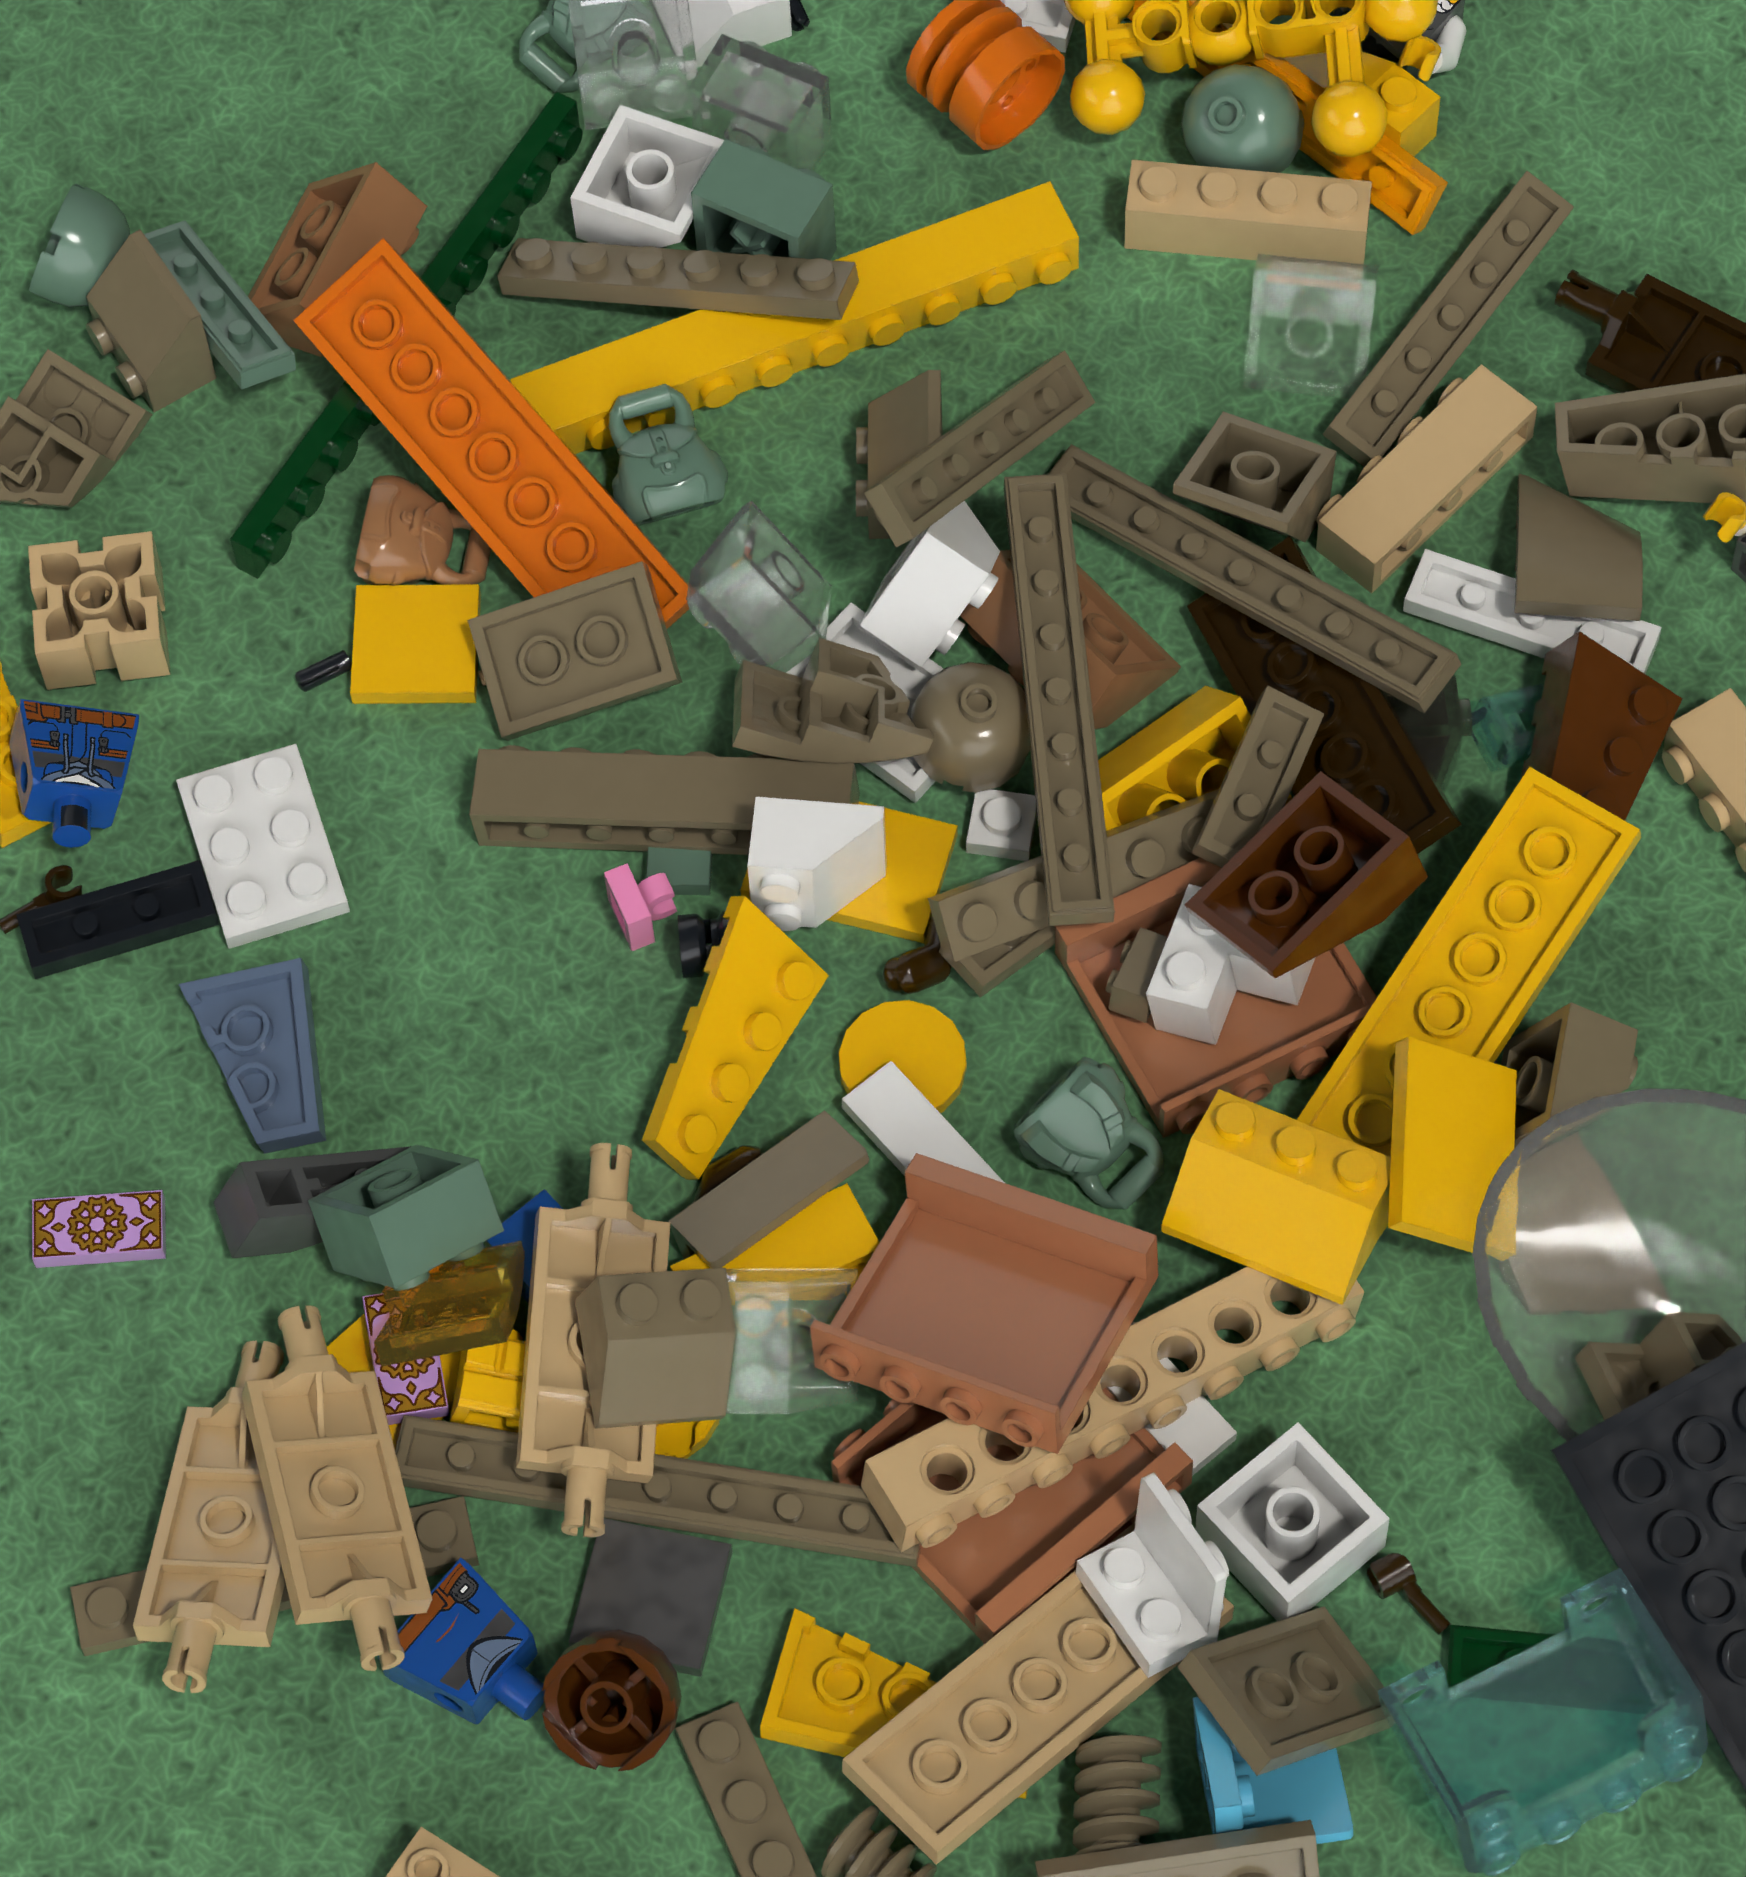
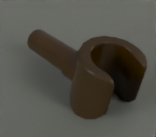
(55, 878)
(1396, 1574)

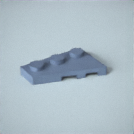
(266, 1047)

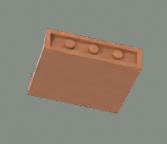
(1260, 1038)
(990, 1305)
(1014, 1558)

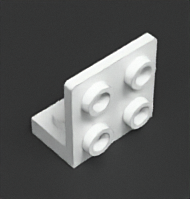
(1159, 1582)

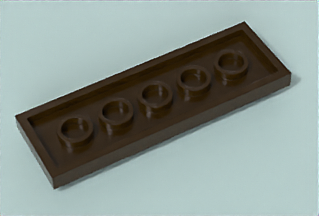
(1360, 735)

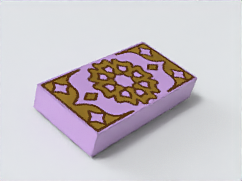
(98, 1228)
(408, 1386)

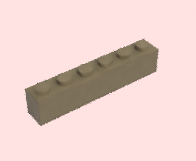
(638, 797)

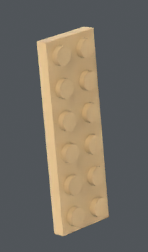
(1001, 1719)

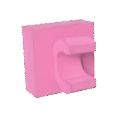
(638, 904)

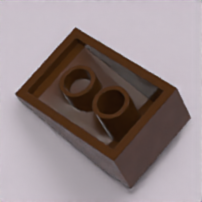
(1310, 879)

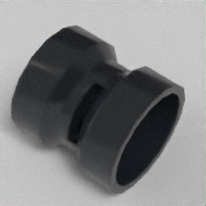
(693, 940)

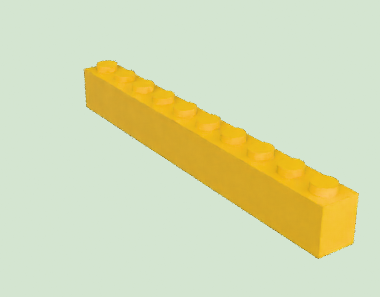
(900, 287)

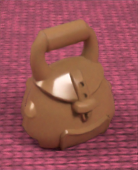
(411, 536)

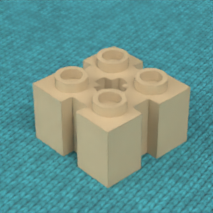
(98, 610)

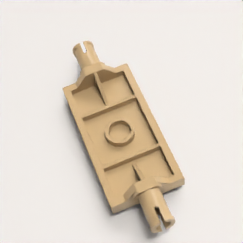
(555, 1398)
(336, 1493)
(214, 1548)

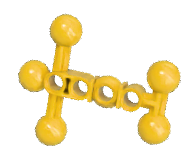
(1345, 117)

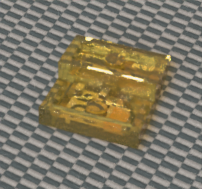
(455, 1309)

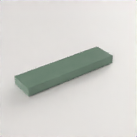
(232, 323)

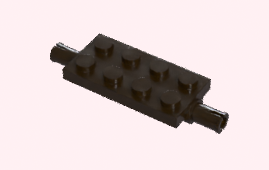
(1655, 334)

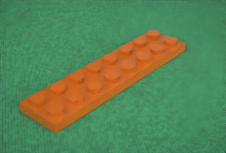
(476, 432)

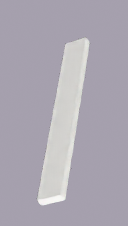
(906, 1124)

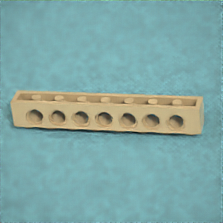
(923, 1514)

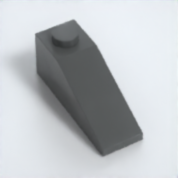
(267, 1200)

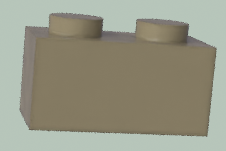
(1131, 982)

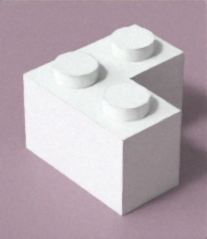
(1201, 976)

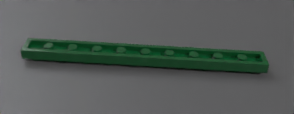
(455, 269)

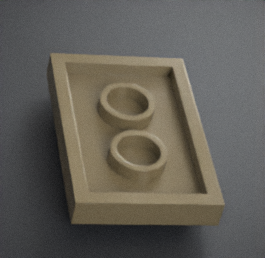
(574, 651)
(1287, 1689)

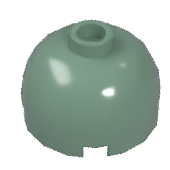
(1242, 120)
(80, 248)

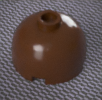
(611, 1700)

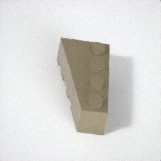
(1656, 442)

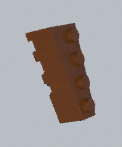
(1598, 723)

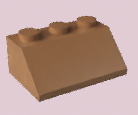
(326, 237)
(1120, 654)

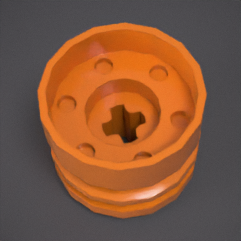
(985, 70)

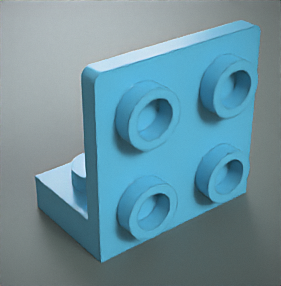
(1293, 1793)

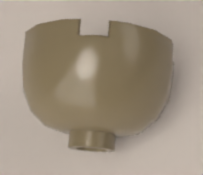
(975, 724)

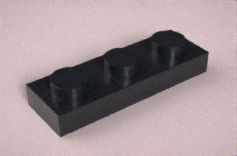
(117, 919)

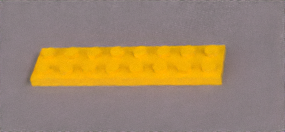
(1480, 950)

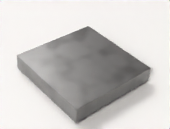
(655, 1588)

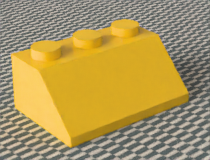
(1173, 757)
(1280, 1197)

